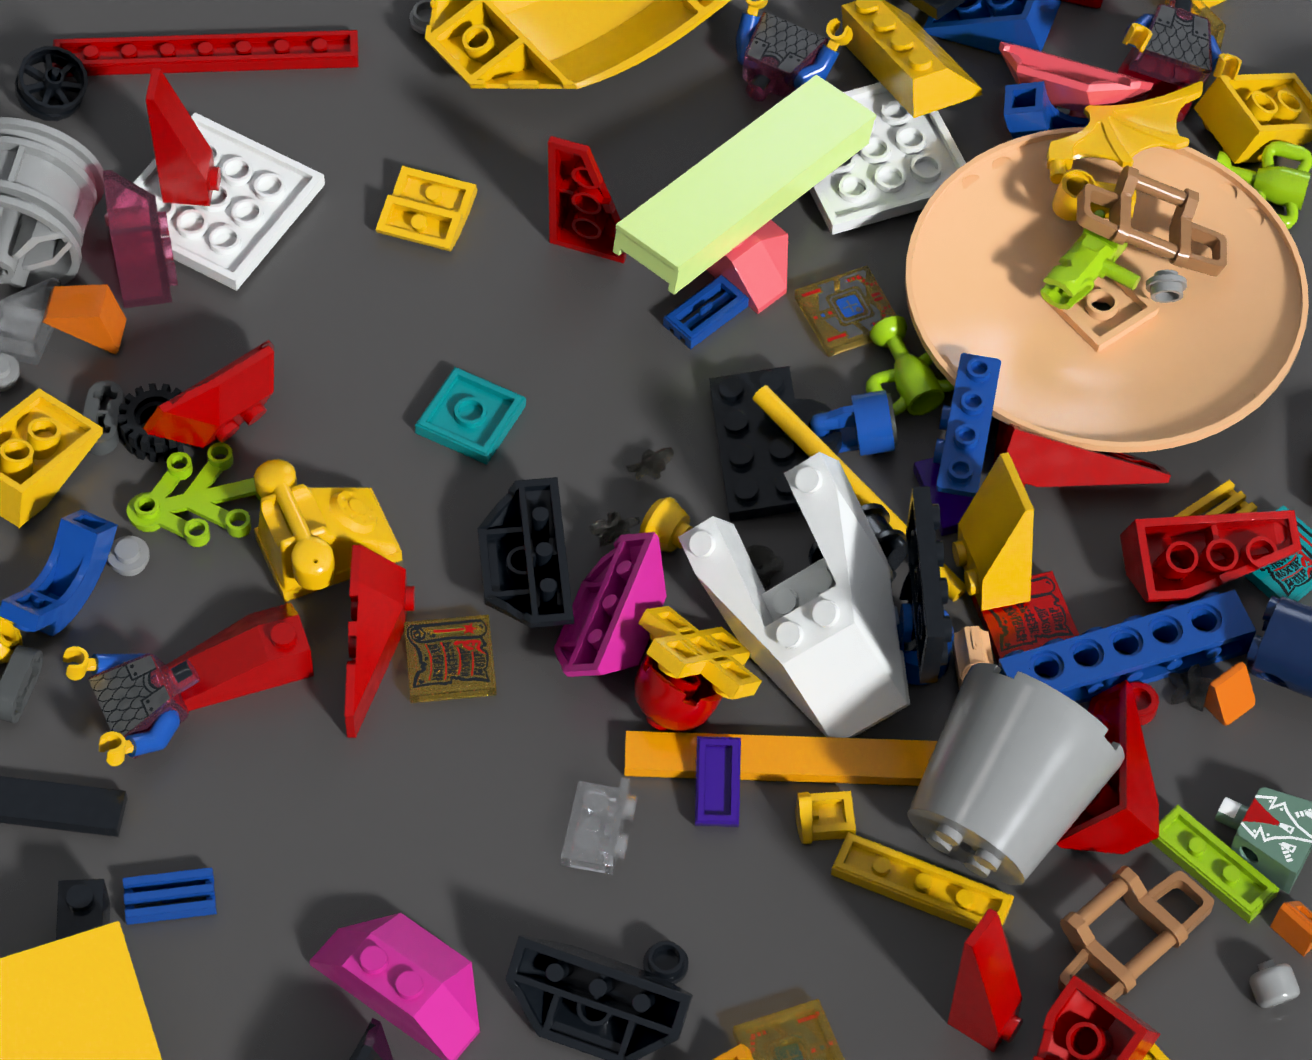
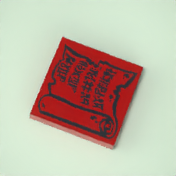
(1029, 623)

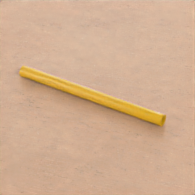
(812, 444)

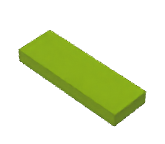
(1214, 864)

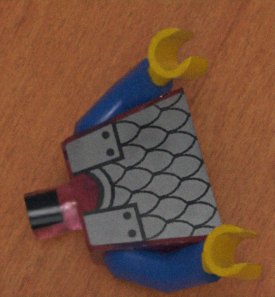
(1177, 46)
(781, 54)
(136, 697)

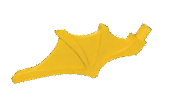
(1123, 131)

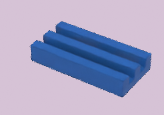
(711, 315)
(167, 889)

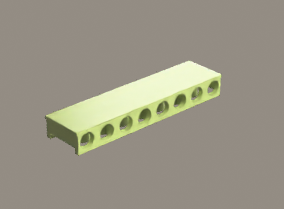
(745, 183)

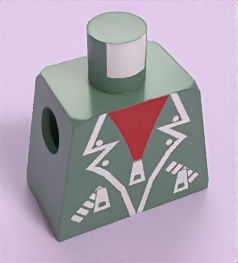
(1271, 833)

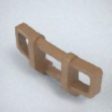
(1181, 229)
(1145, 906)

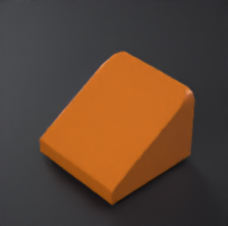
(1230, 694)

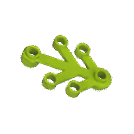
(196, 499)

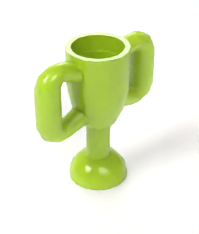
(1278, 183)
(913, 378)

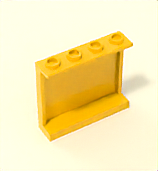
(74, 1001)

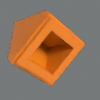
(1294, 925)

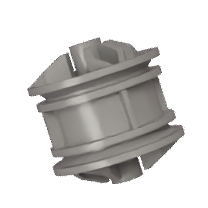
(44, 202)

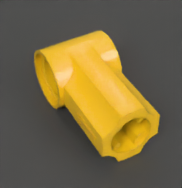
(1065, 198)

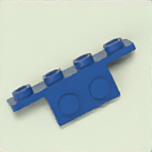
(967, 426)

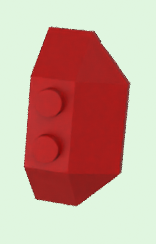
(218, 402)

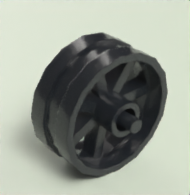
(51, 83)

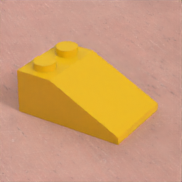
(1256, 111)
(39, 452)
(997, 539)

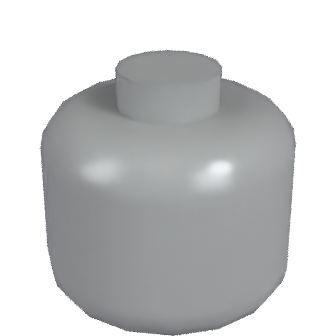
(1274, 984)

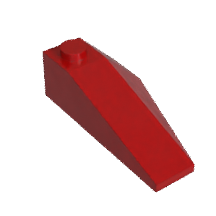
(579, 201)
(1198, 553)
(1093, 1027)

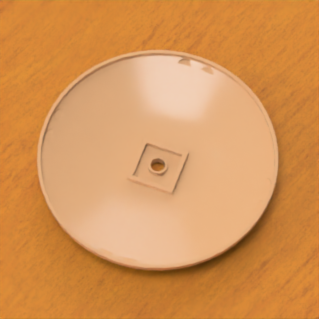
(1121, 375)

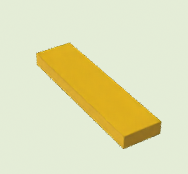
(917, 883)

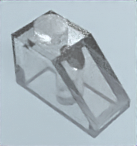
(21, 322)

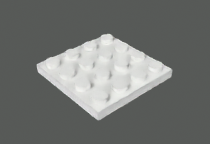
(894, 171)
(248, 215)

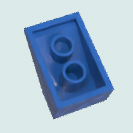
(989, 22)

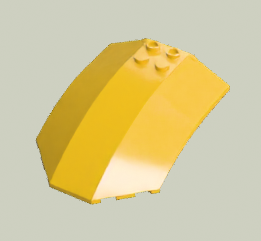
(556, 40)

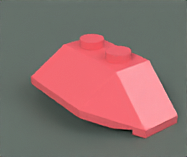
(1070, 82)
(757, 266)

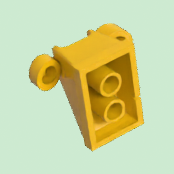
(312, 529)

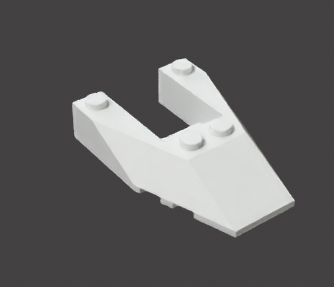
(825, 630)

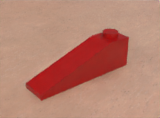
(180, 149)
(1057, 464)
(378, 617)
(249, 657)
(1127, 806)
(987, 987)

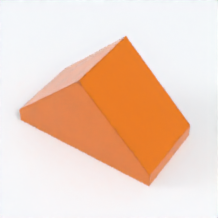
(87, 314)

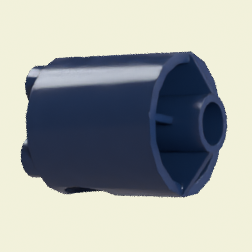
(1286, 647)

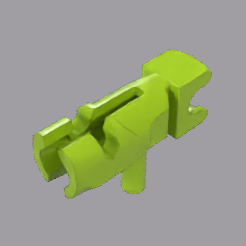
(1081, 265)

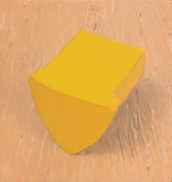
(824, 816)

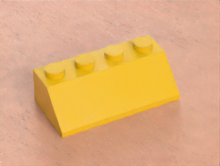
(905, 58)

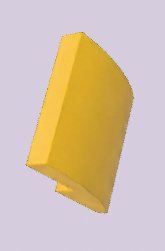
(427, 208)

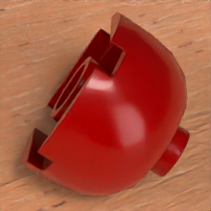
(671, 701)

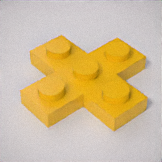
(689, 652)

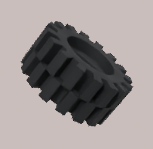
(138, 410)

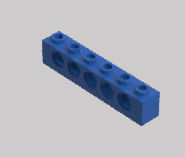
(1148, 660)

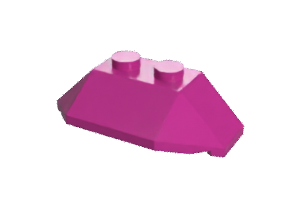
(610, 607)
(406, 980)

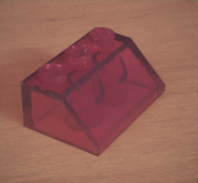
(139, 243)

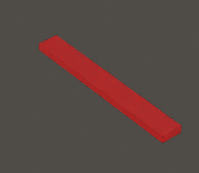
(214, 52)

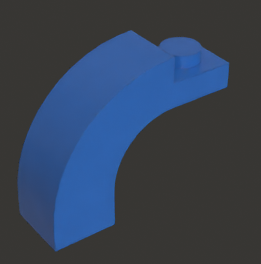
(1030, 111)
(66, 579)

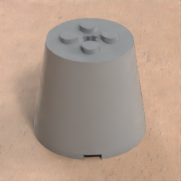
(1010, 774)

